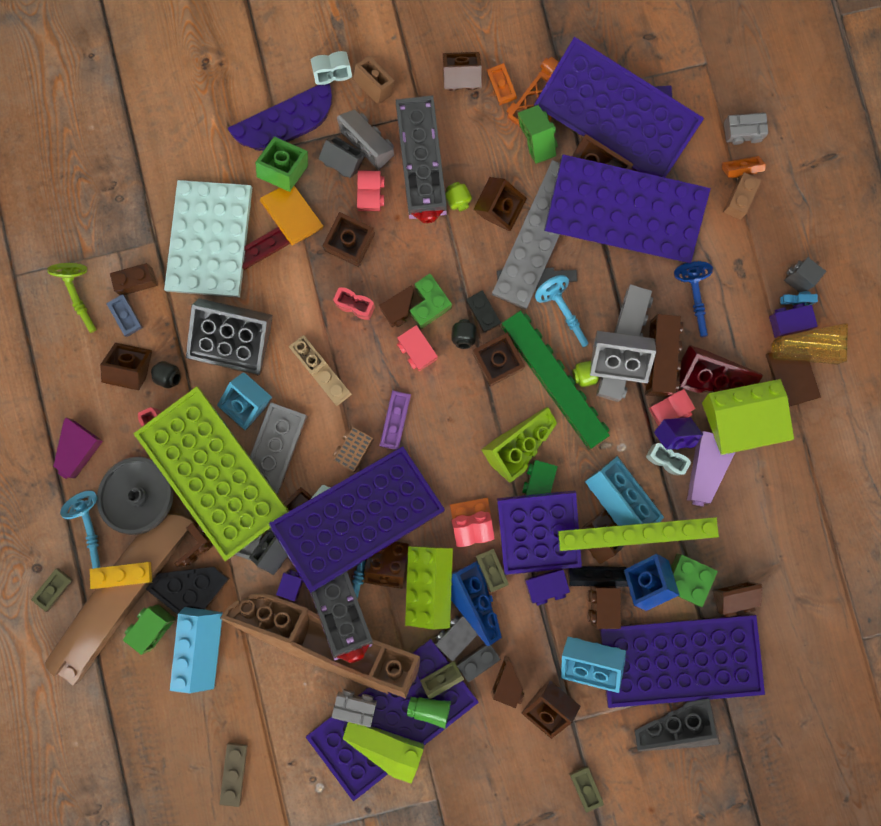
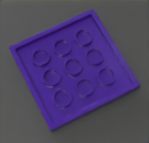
(531, 531)

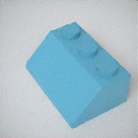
(593, 664)

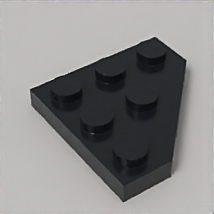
(188, 587)

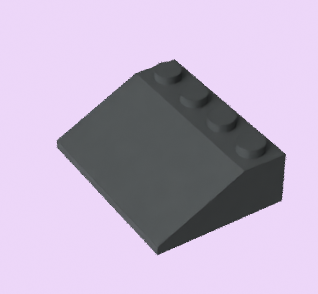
(228, 336)

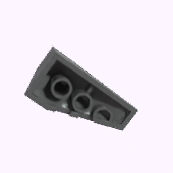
(683, 728)

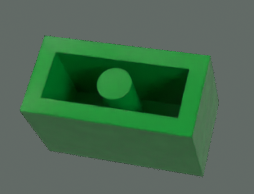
(540, 478)

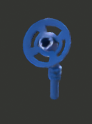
(694, 277)

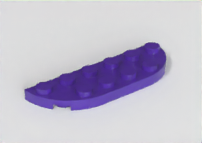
(285, 120)

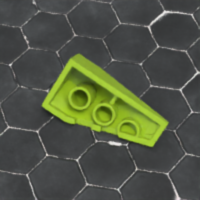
(515, 448)
(387, 750)

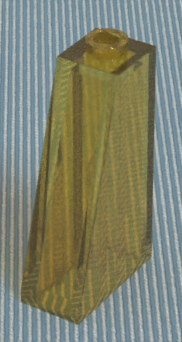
(818, 345)

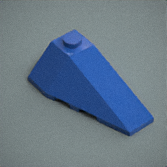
(473, 600)

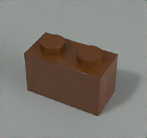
(133, 279)

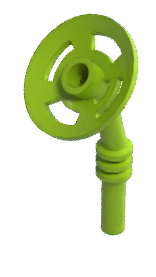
(67, 273)

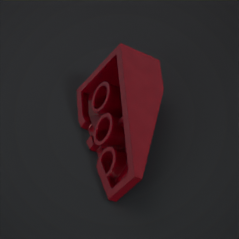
(710, 372)

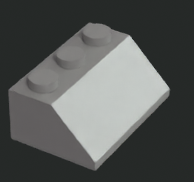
(365, 138)
(622, 357)

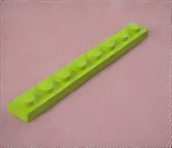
(638, 534)

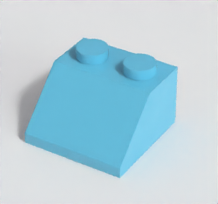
(244, 400)

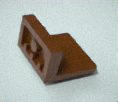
(387, 566)

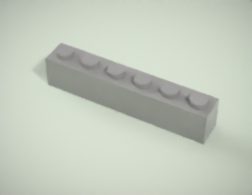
(629, 322)

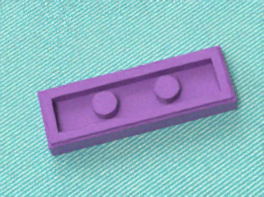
(395, 420)

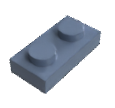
(124, 315)

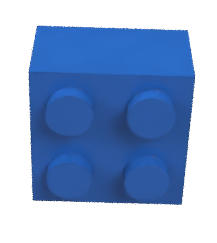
(651, 582)

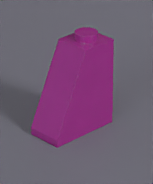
(74, 448)

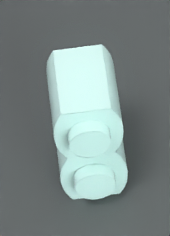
(331, 67)
(672, 462)

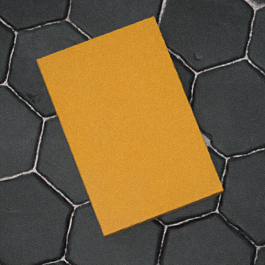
(291, 214)

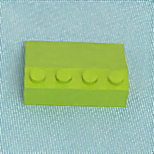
(749, 416)

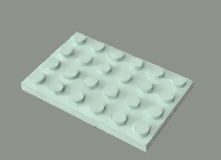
(208, 238)

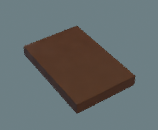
(796, 379)

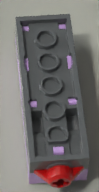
(421, 158)
(342, 619)

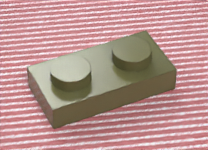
(491, 570)
(51, 589)
(441, 680)
(586, 789)

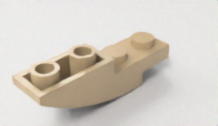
(320, 370)

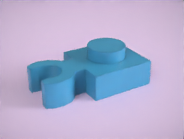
(803, 297)

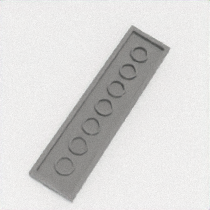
(530, 249)
(274, 451)

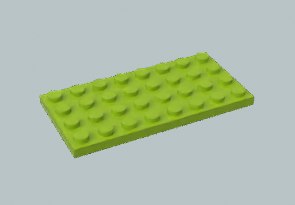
(211, 473)

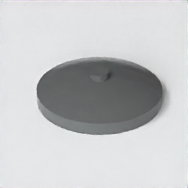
(134, 496)

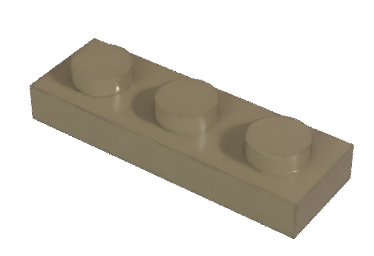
(233, 774)

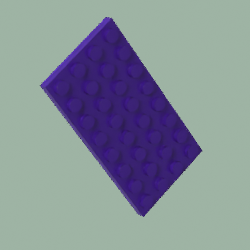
(618, 109)
(626, 208)
(356, 519)
(687, 660)
(354, 769)

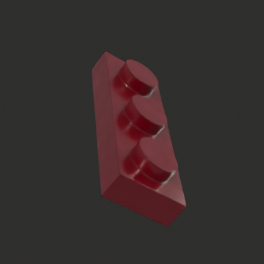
(264, 247)

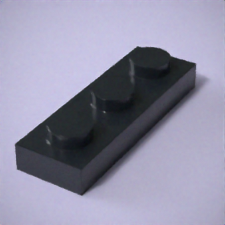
(597, 576)

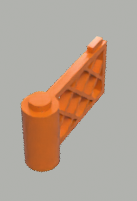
(548, 67)

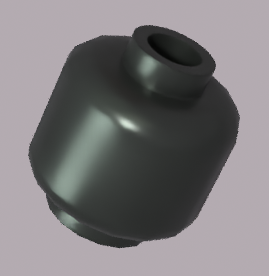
(464, 334)
(165, 374)

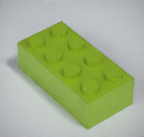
(429, 587)

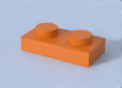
(501, 84)
(748, 165)
(470, 507)

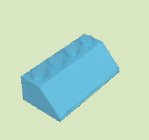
(622, 495)
(196, 650)

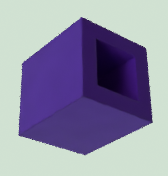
(290, 585)

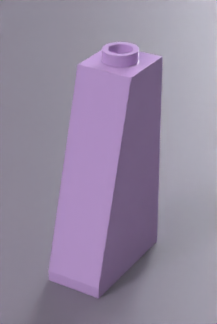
(707, 470)

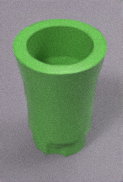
(429, 710)

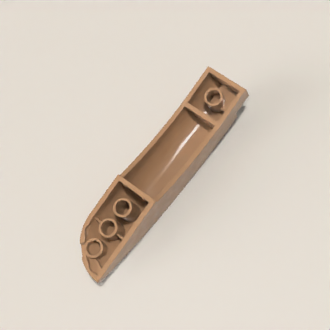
(111, 605)
(302, 635)

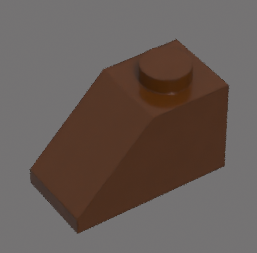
(398, 307)

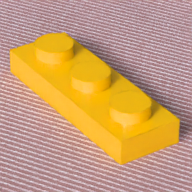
(120, 575)

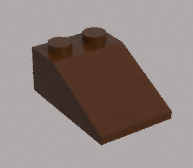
(594, 151)

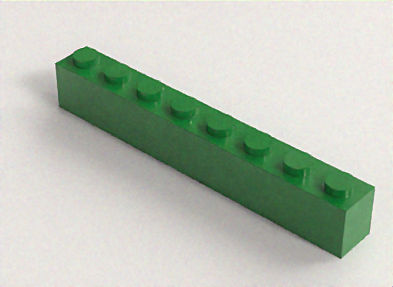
(554, 380)

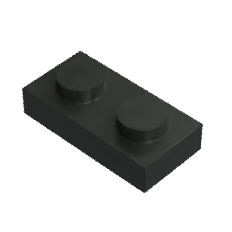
(483, 311)

